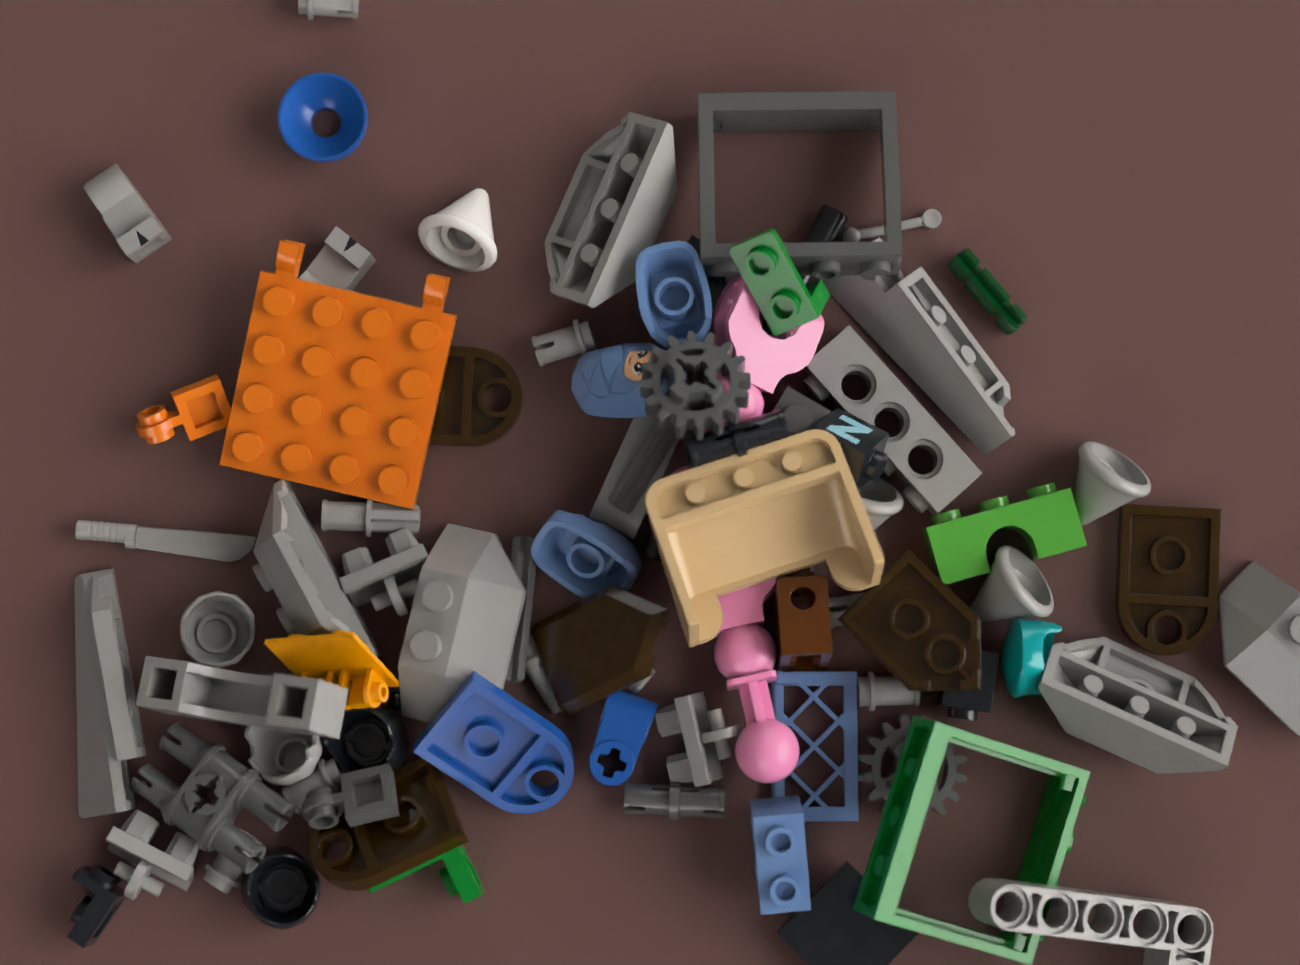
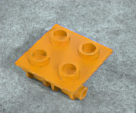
(340, 660)

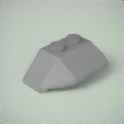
(612, 210)
(302, 573)
(459, 620)
(1263, 640)
(1136, 707)

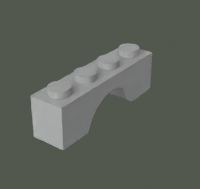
(242, 698)

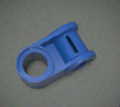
(623, 728)

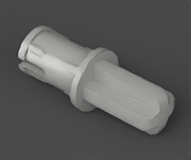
(368, 517)

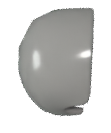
(217, 629)
(283, 755)

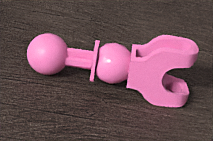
(766, 356)
(746, 657)

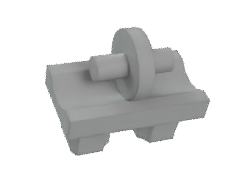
(388, 580)
(704, 739)
(133, 845)

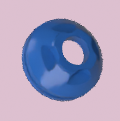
(307, 99)

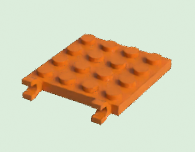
(338, 384)

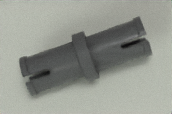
(674, 800)

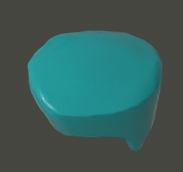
(1025, 654)

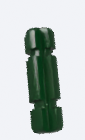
(987, 291)

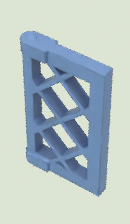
(846, 720)

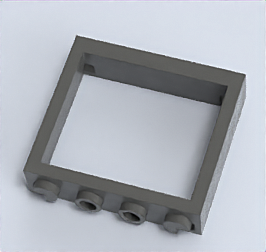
(804, 114)

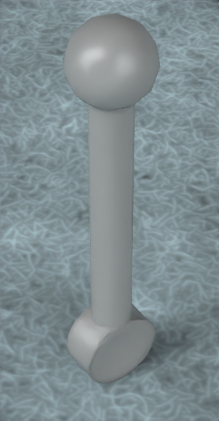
(930, 220)

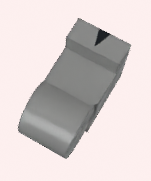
(126, 214)
(340, 262)

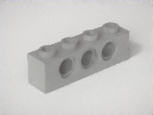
(951, 468)

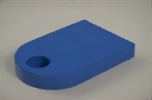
(496, 747)

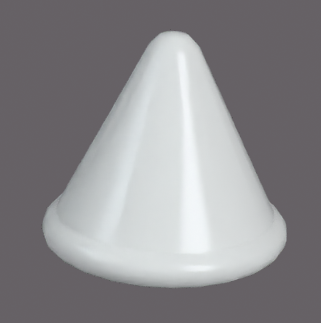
(461, 233)

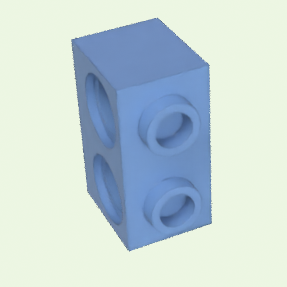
(780, 854)

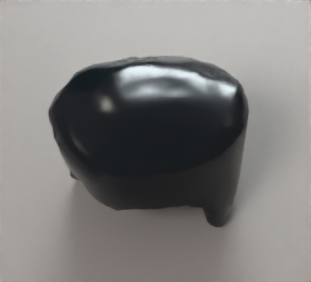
(369, 739)
(281, 888)

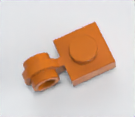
(200, 409)

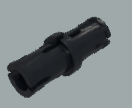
(736, 438)

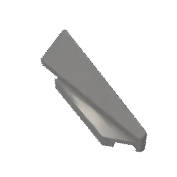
(933, 348)
(105, 699)

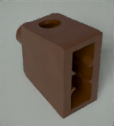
(805, 634)

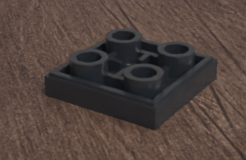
(837, 933)

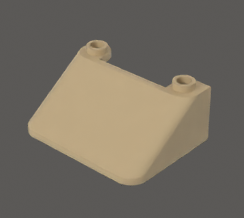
(758, 521)

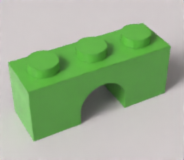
(1045, 522)

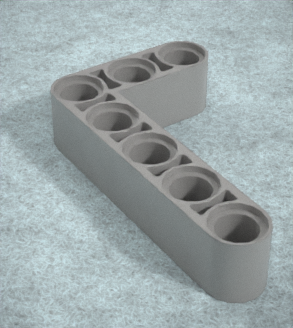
(1111, 923)

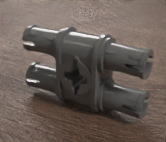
(232, 784)

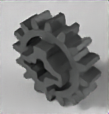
(695, 385)
(893, 741)

